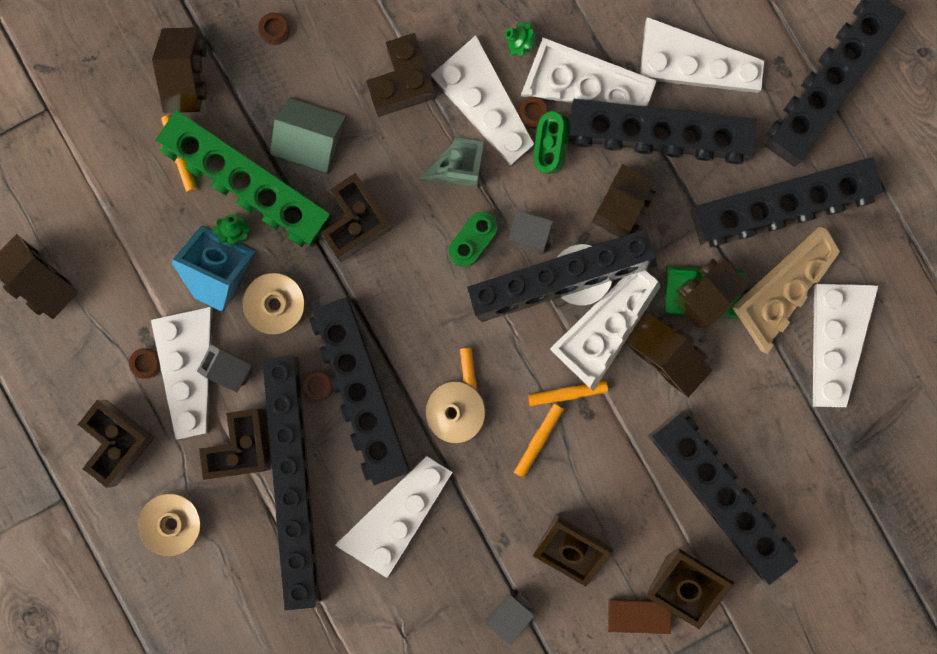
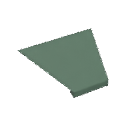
(458, 164)

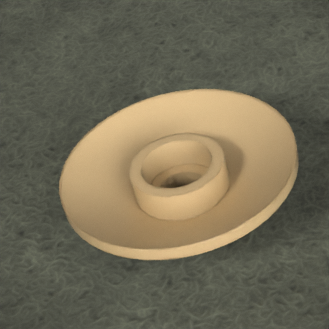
(258, 299)
(469, 410)
(154, 528)

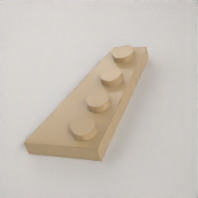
(774, 298)

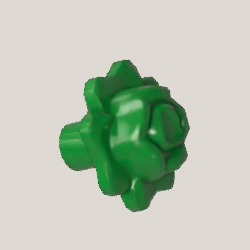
(520, 39)
(231, 230)

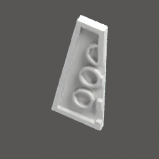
(688, 59)
(567, 74)
(481, 97)
(603, 330)
(838, 338)
(181, 348)
(391, 524)

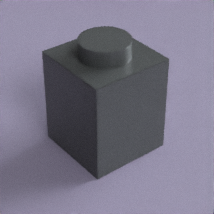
(531, 232)
(224, 368)
(511, 616)

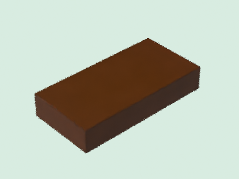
(638, 617)

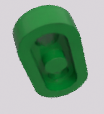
(551, 143)
(473, 239)

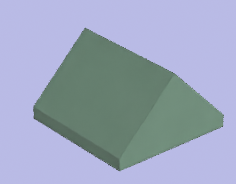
(306, 135)

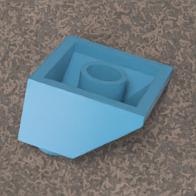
(212, 268)

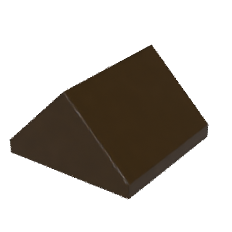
(572, 550)
(688, 588)

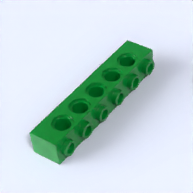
(181, 130)

